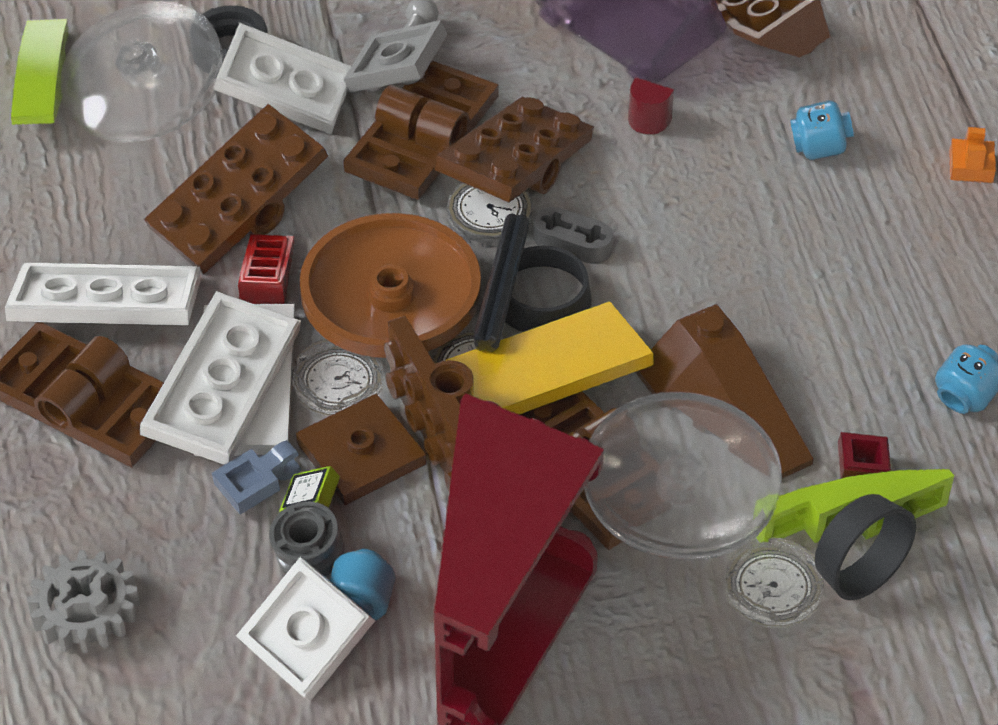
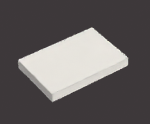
(286, 76)

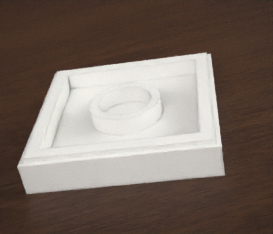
(305, 628)

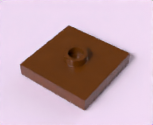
(363, 447)

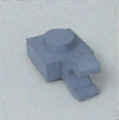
(253, 479)

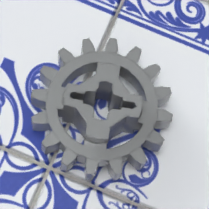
(83, 601)

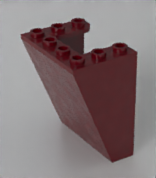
(505, 559)

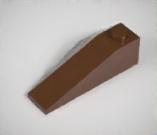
(780, 25)
(712, 359)

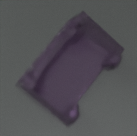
(641, 35)

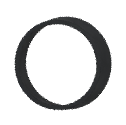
(526, 317)
(882, 557)

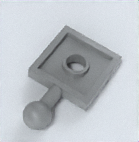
(399, 53)

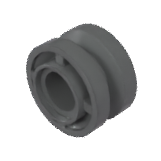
(306, 522)

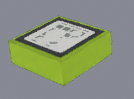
(312, 486)

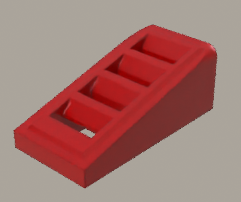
(275, 271)

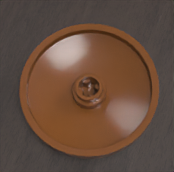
(385, 271)

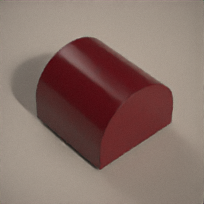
(649, 107)
(862, 454)

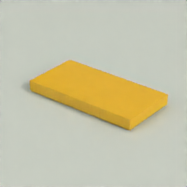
(557, 359)

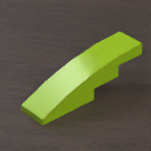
(38, 72)
(817, 505)

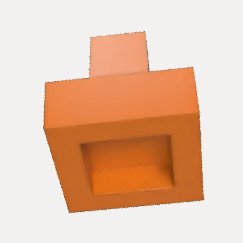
(972, 157)

